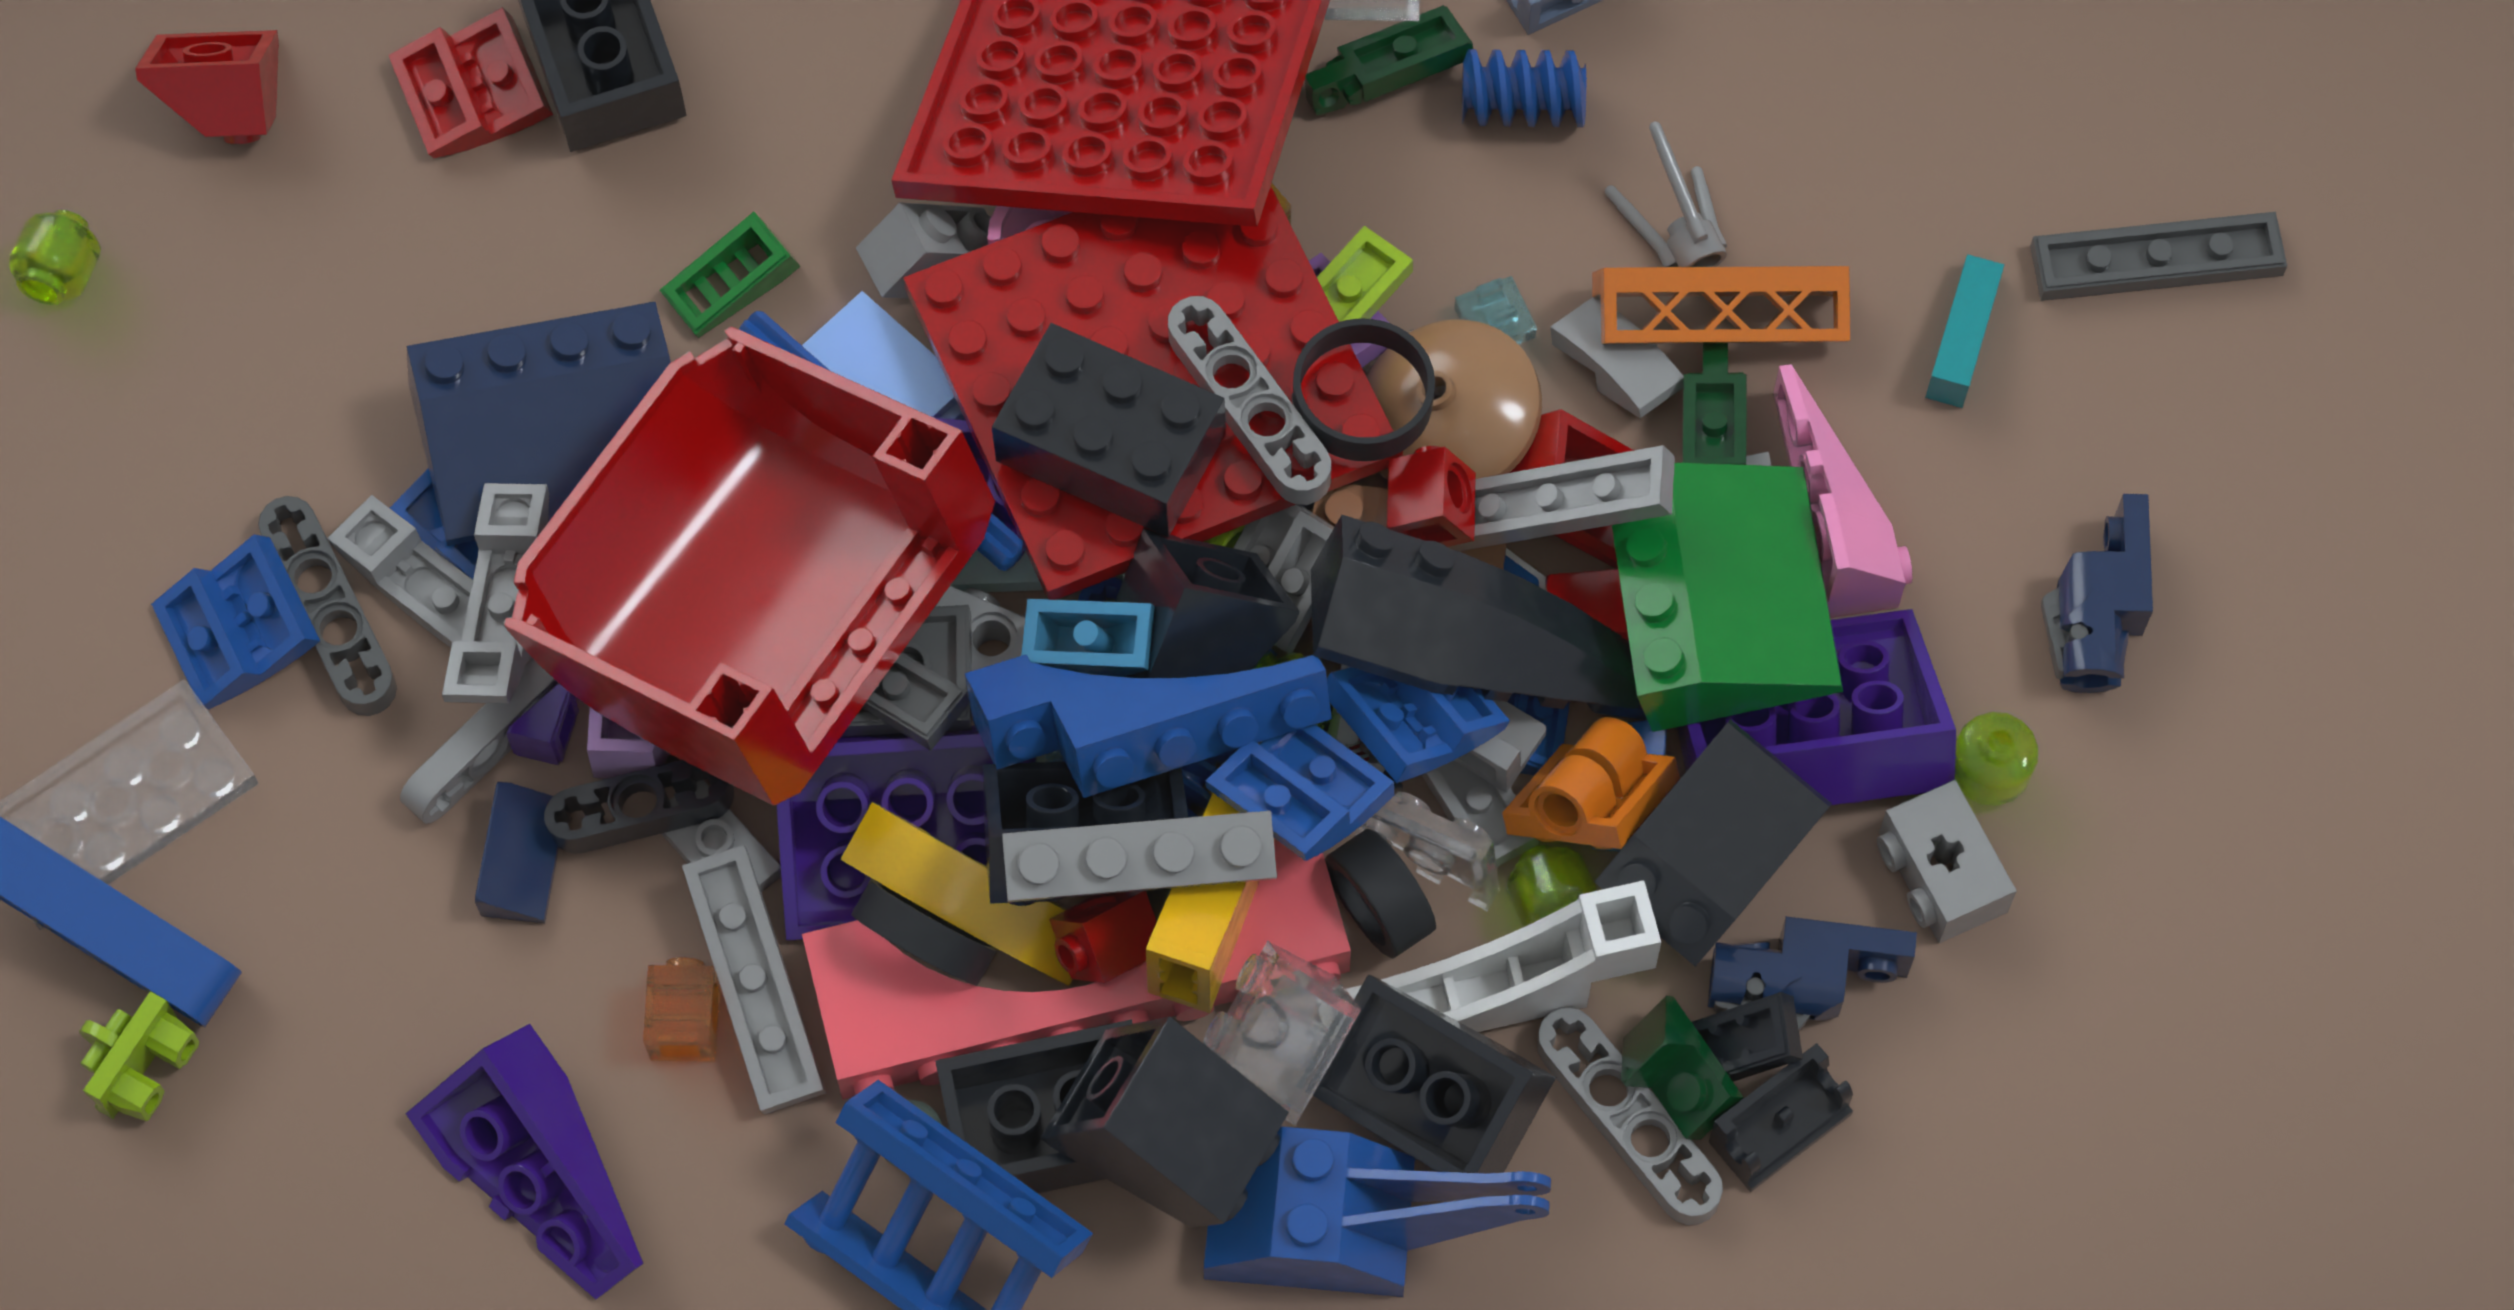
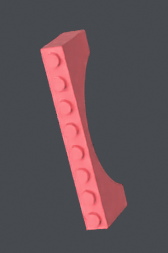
(897, 1017)

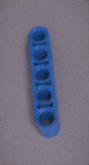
(111, 927)

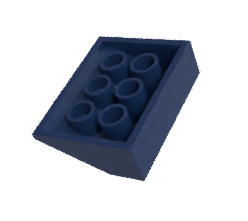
(529, 403)

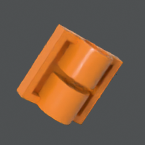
(1593, 789)

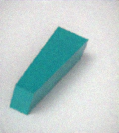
(1964, 331)

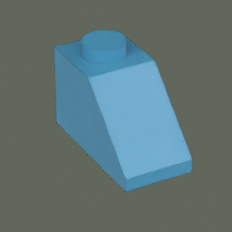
(1089, 636)

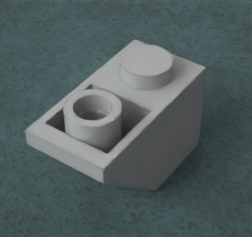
(918, 238)

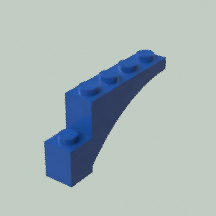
(1137, 727)

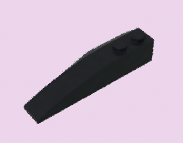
(1456, 621)

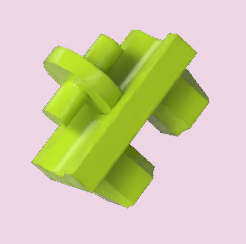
(125, 1051)

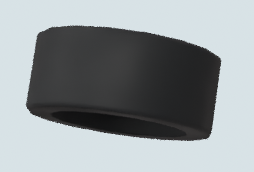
(1380, 893)

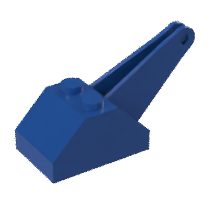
(1341, 1215)

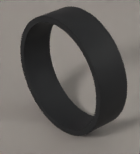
(1376, 333)
(923, 933)

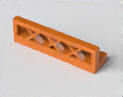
(1723, 281)

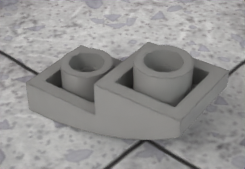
(1628, 374)

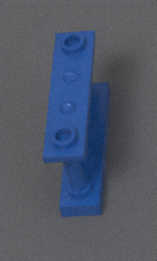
(956, 1173)

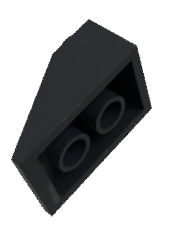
(1048, 798)
(1716, 840)
(1432, 1084)

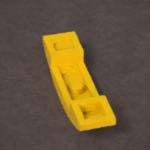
(952, 888)

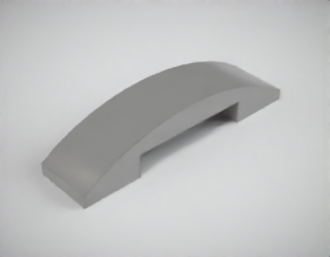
(405, 569)
(488, 658)

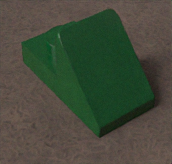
(1679, 1068)

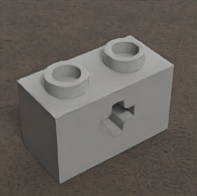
(1946, 828)

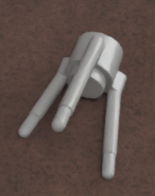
(1693, 237)

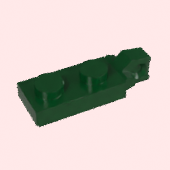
(1388, 61)
(1715, 411)

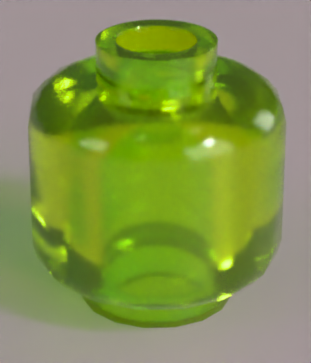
(54, 257)
(1995, 758)
(1547, 882)

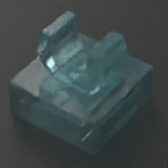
(1499, 306)

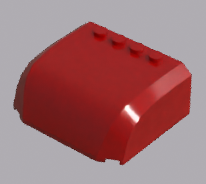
(749, 560)

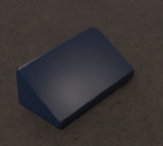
(517, 857)

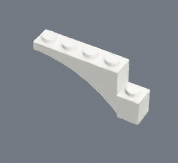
(1543, 963)

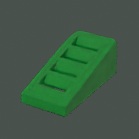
(733, 245)

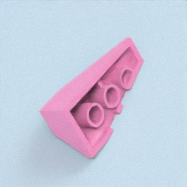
(1853, 534)

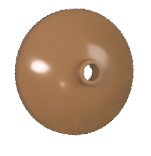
(1488, 401)

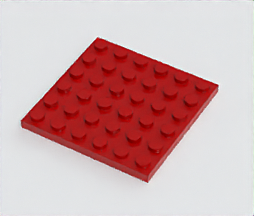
(1112, 106)
(1116, 287)

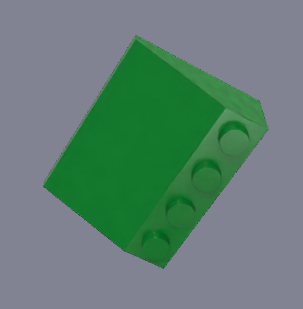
(1726, 596)

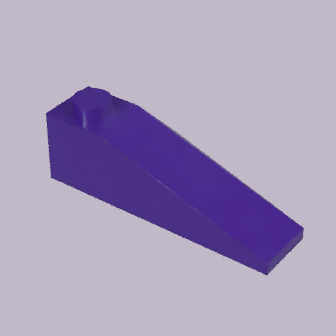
(525, 1143)

